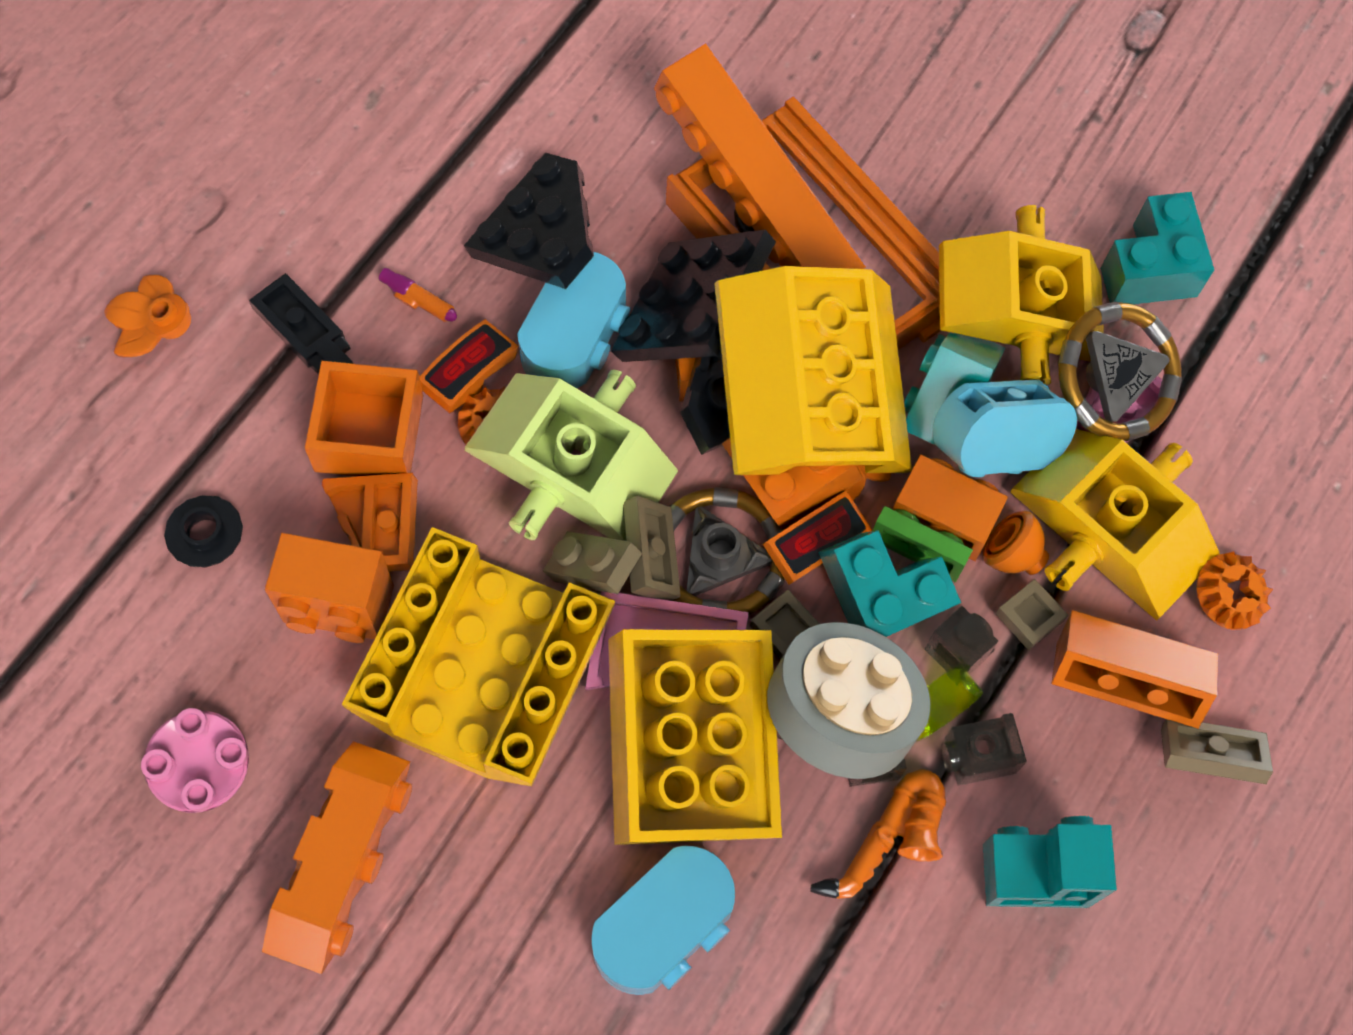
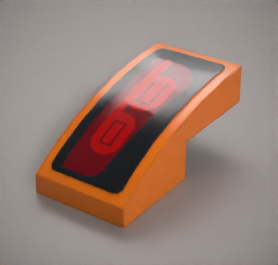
(466, 365)
(798, 546)

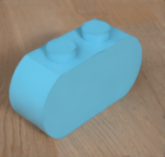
(572, 326)
(1004, 427)
(664, 921)

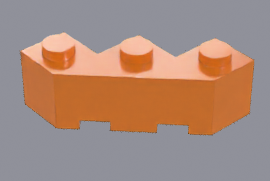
(337, 858)

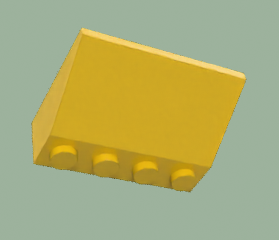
(693, 736)

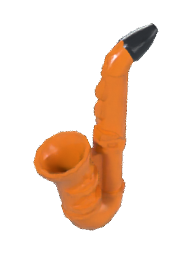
(911, 813)

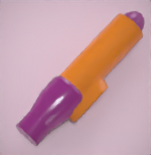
(415, 296)

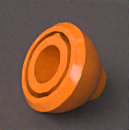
(1017, 545)

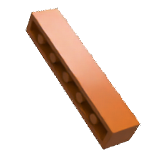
(750, 163)

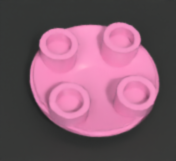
(196, 761)

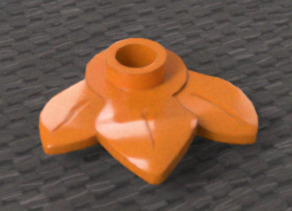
(147, 316)

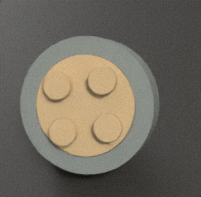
(848, 700)

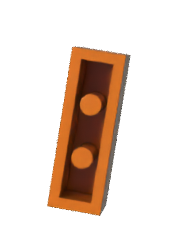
(1135, 669)

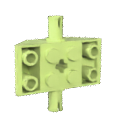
(532, 441)

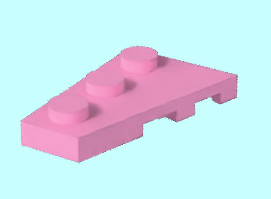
(654, 614)

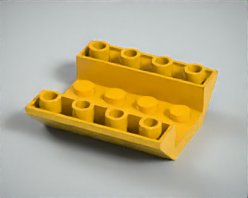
(811, 370)
(477, 661)

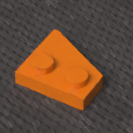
(378, 514)

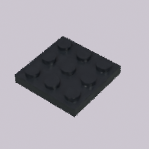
(678, 302)

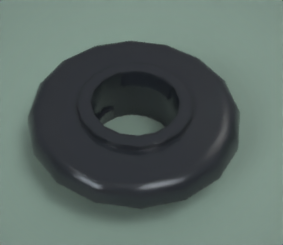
(214, 548)

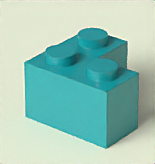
(1164, 259)
(948, 366)
(880, 596)
(1059, 869)

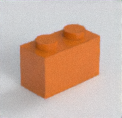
(951, 502)

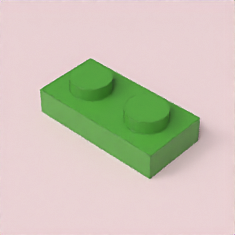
(915, 541)

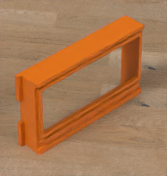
(851, 192)

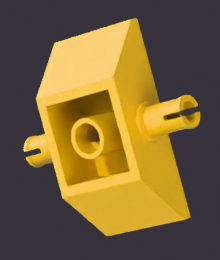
(1018, 290)
(1121, 519)

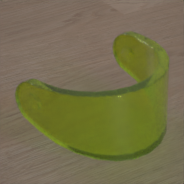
(949, 698)

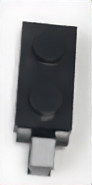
(300, 323)

